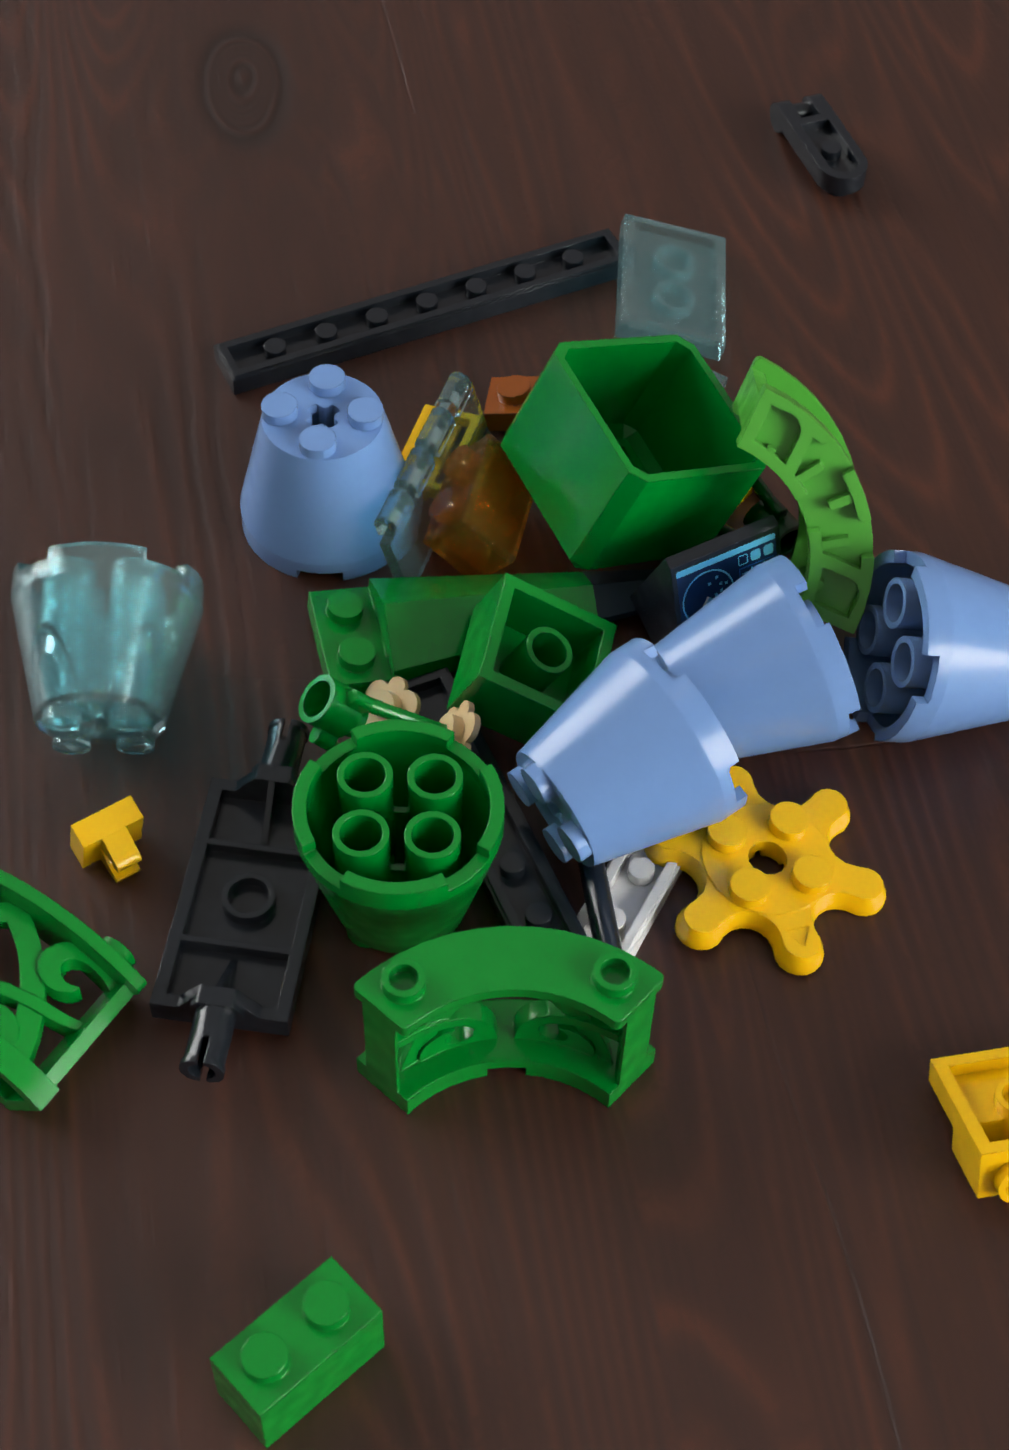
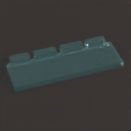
(404, 515)

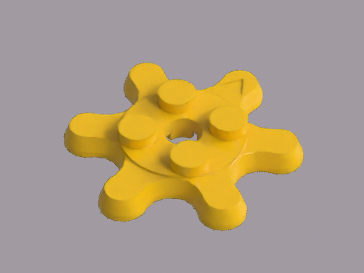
(778, 904)

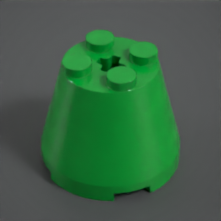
(398, 830)

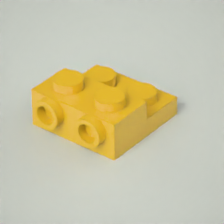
(976, 1101)

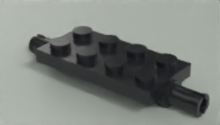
(241, 912)

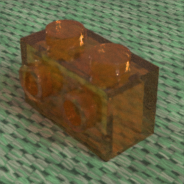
(479, 509)

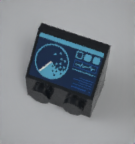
(701, 573)

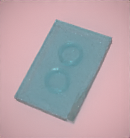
(671, 284)

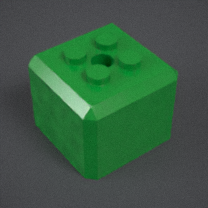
(630, 450)

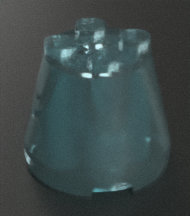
(104, 642)

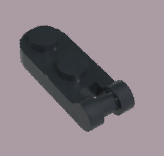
(821, 143)

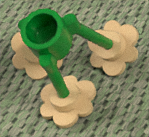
(338, 708)

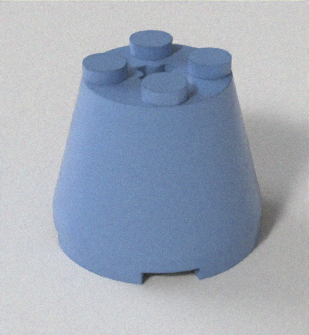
(320, 476)
(930, 649)
(766, 663)
(627, 761)

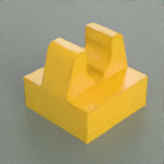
(111, 838)

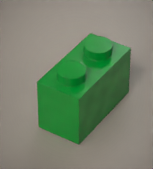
(298, 1351)

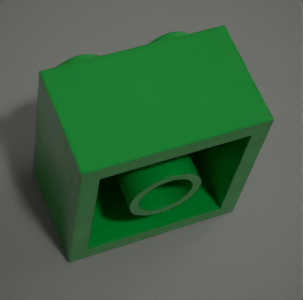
(526, 656)

